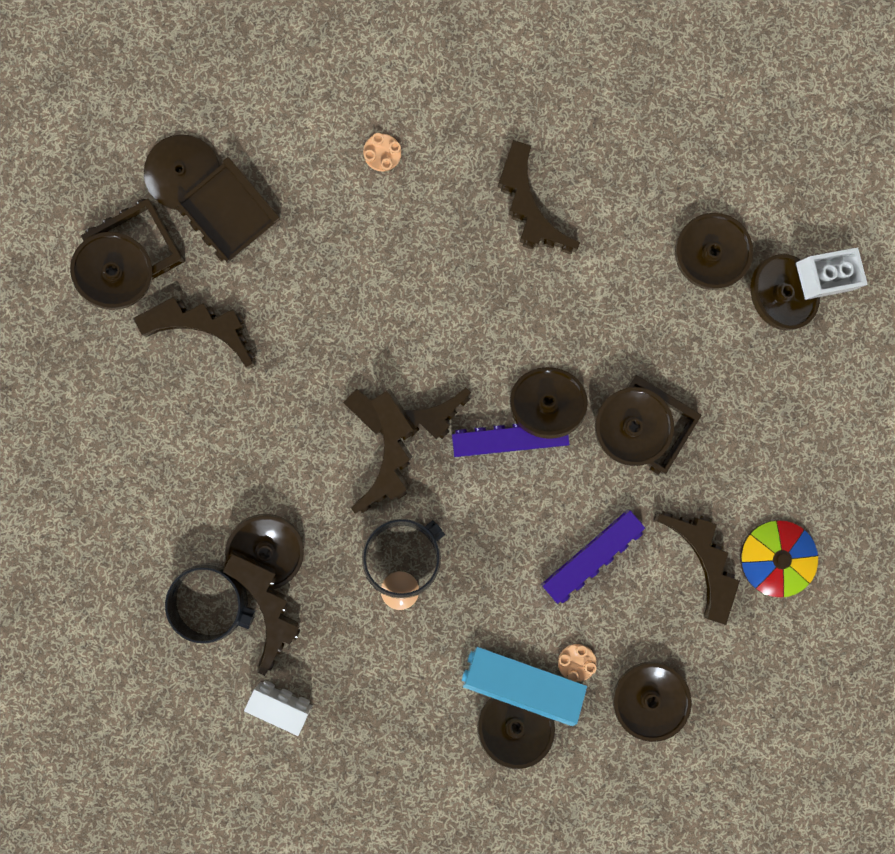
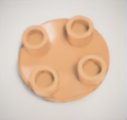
(382, 152)
(400, 583)
(577, 662)

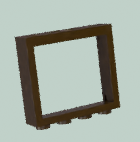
(127, 214)
(678, 406)

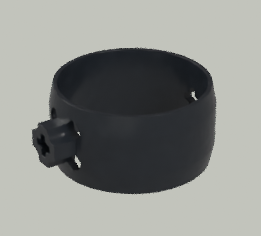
(431, 531)
(244, 617)

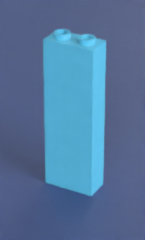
(524, 686)

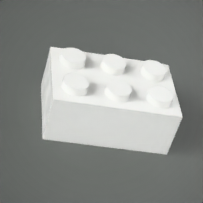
(831, 273)
(279, 707)

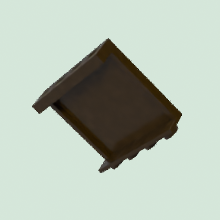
(227, 211)

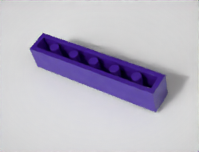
(500, 441)
(593, 556)

